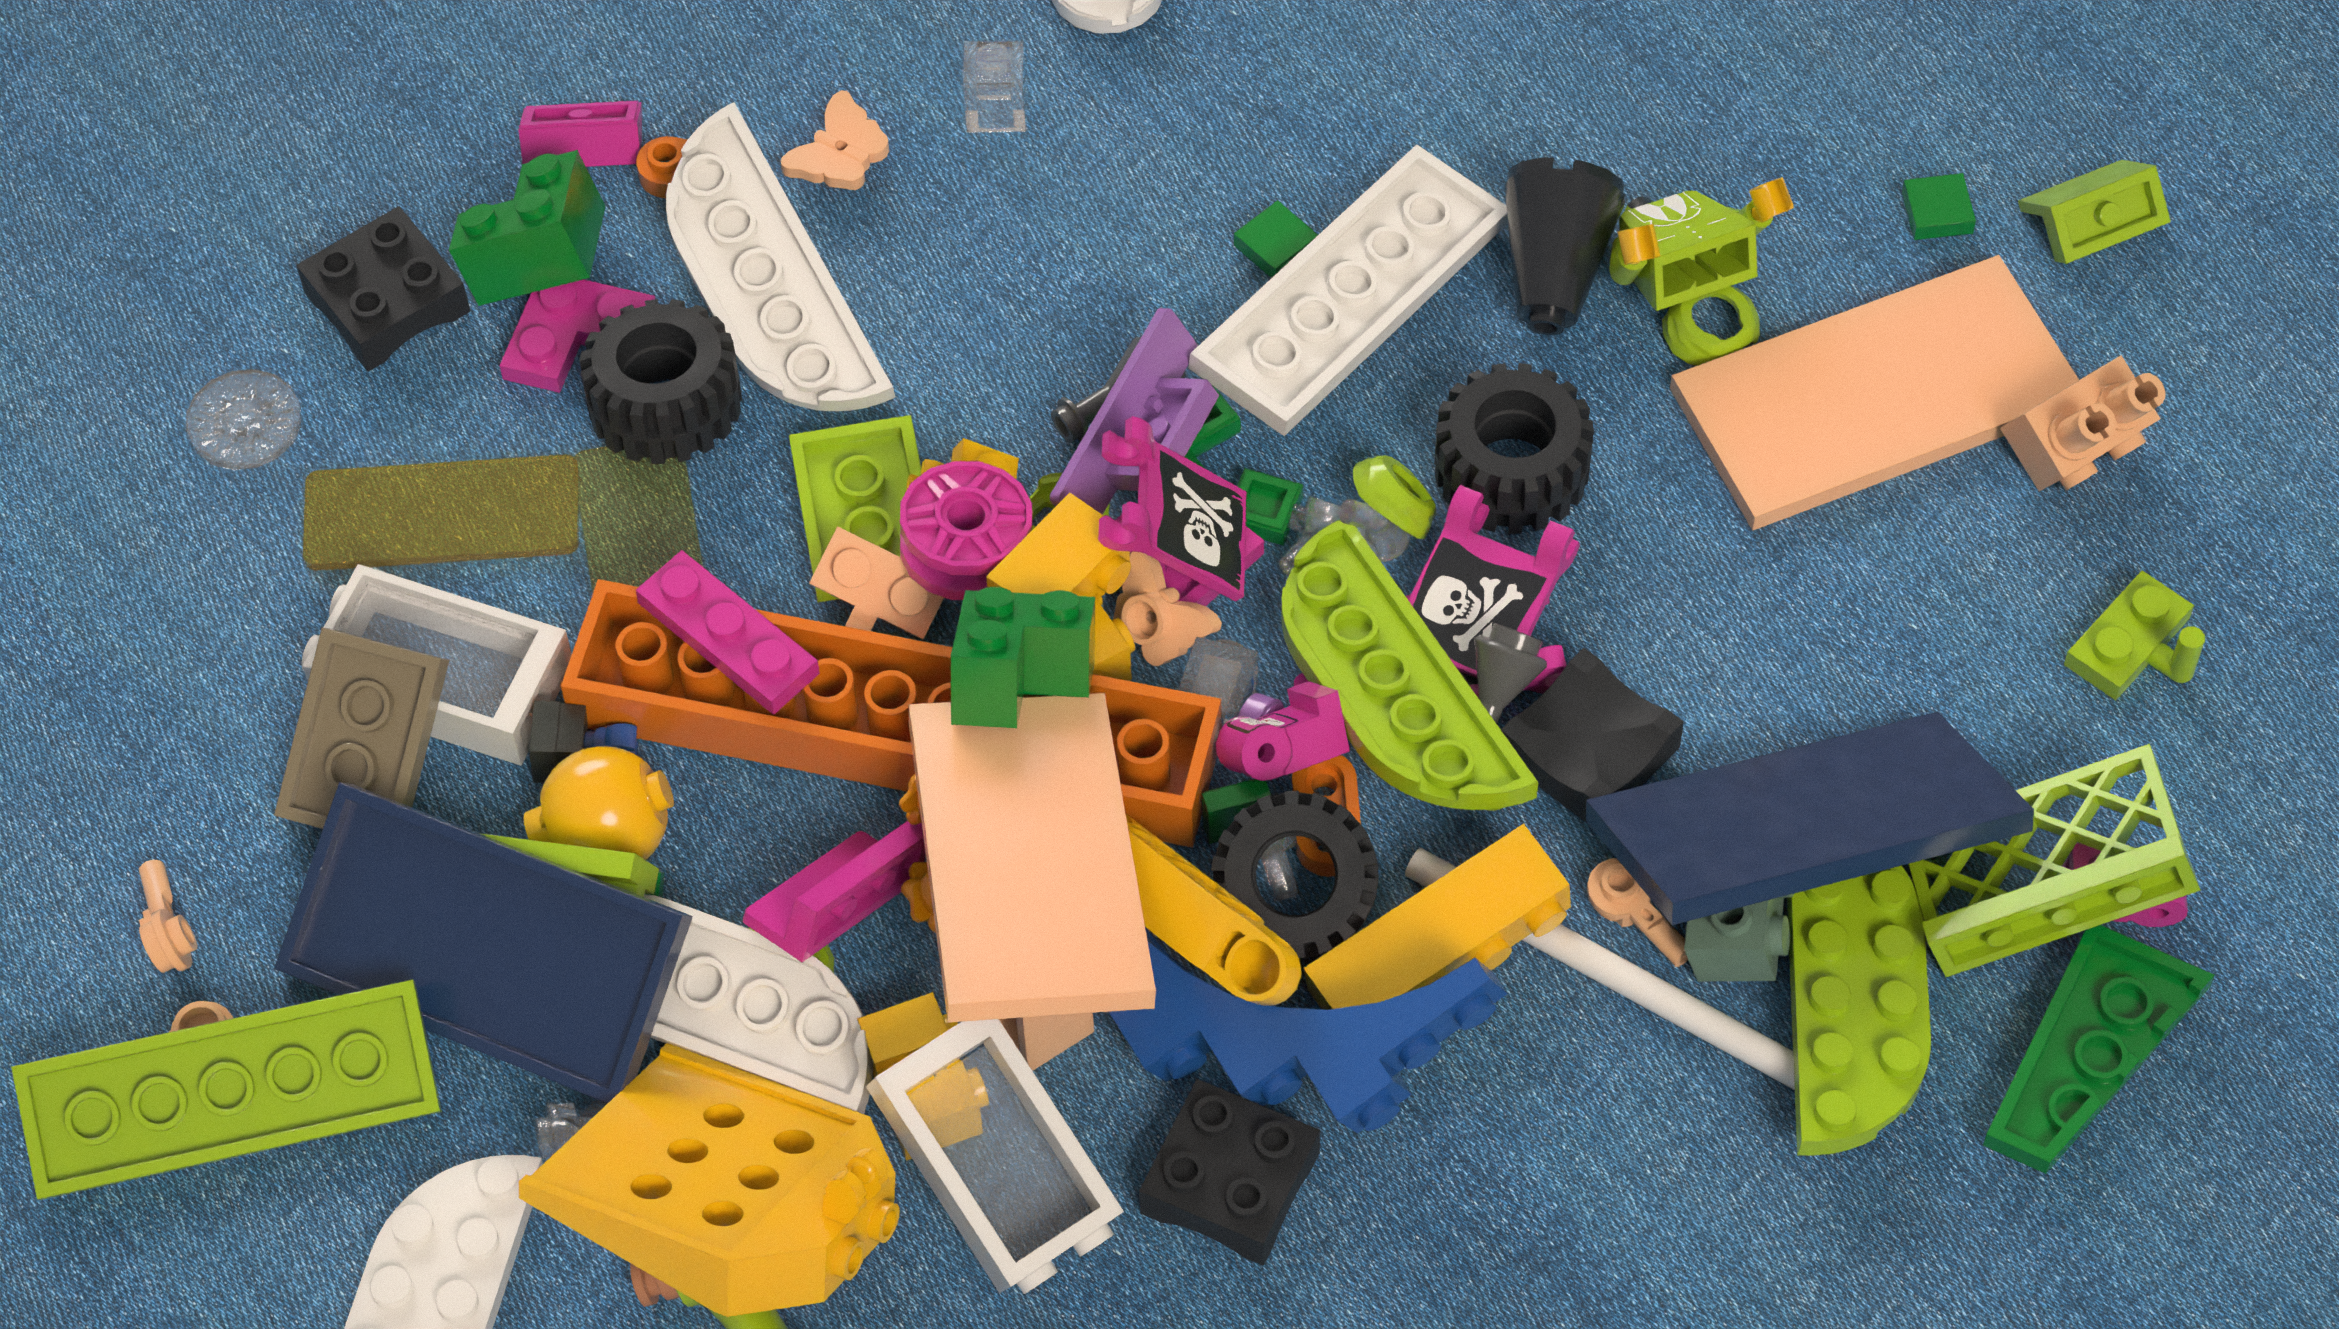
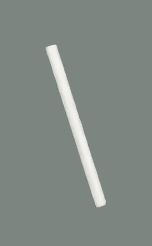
(1642, 988)

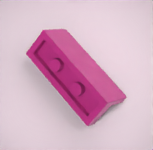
(836, 890)

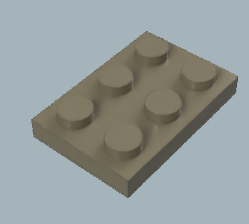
(360, 724)

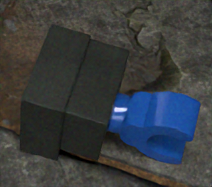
(563, 730)

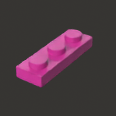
(727, 632)

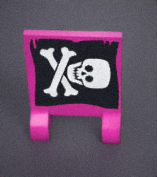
(1181, 512)
(1483, 582)

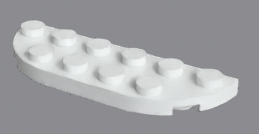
(766, 274)
(764, 1012)
(447, 1250)

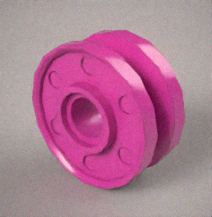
(961, 525)

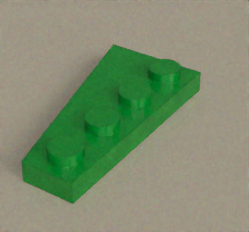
(2094, 1036)

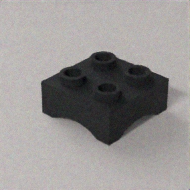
(383, 286)
(1592, 735)
(1229, 1170)

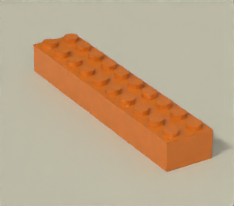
(857, 709)

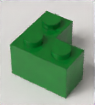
(536, 238)
(1019, 647)

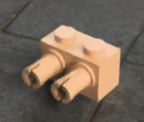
(2084, 422)

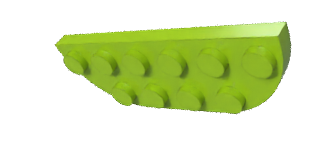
(1394, 681)
(1857, 1008)

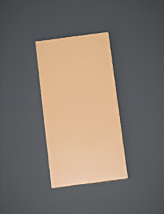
(1872, 391)
(1030, 863)

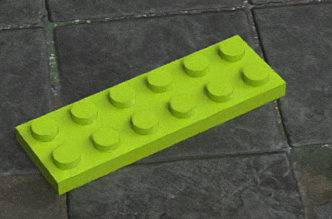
(225, 1089)

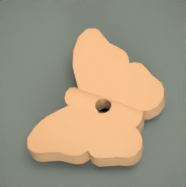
(842, 151)
(1157, 617)

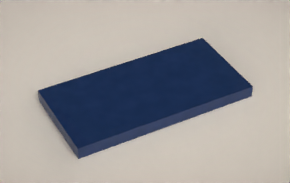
(1807, 817)
(496, 938)

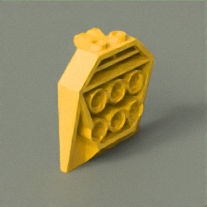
(724, 1185)

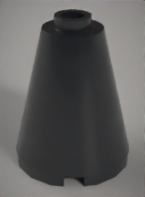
(1558, 237)

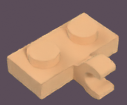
(875, 585)

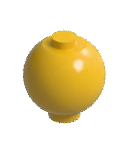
(603, 802)

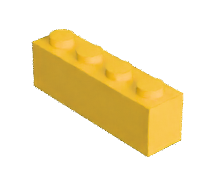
(1460, 917)

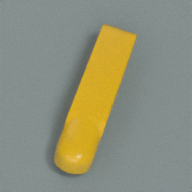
(1210, 924)

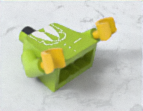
(1692, 243)

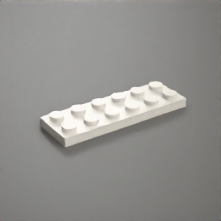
(1349, 290)

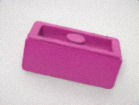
(599, 131)

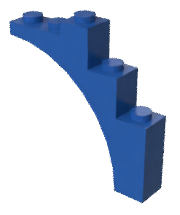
(1268, 1049)

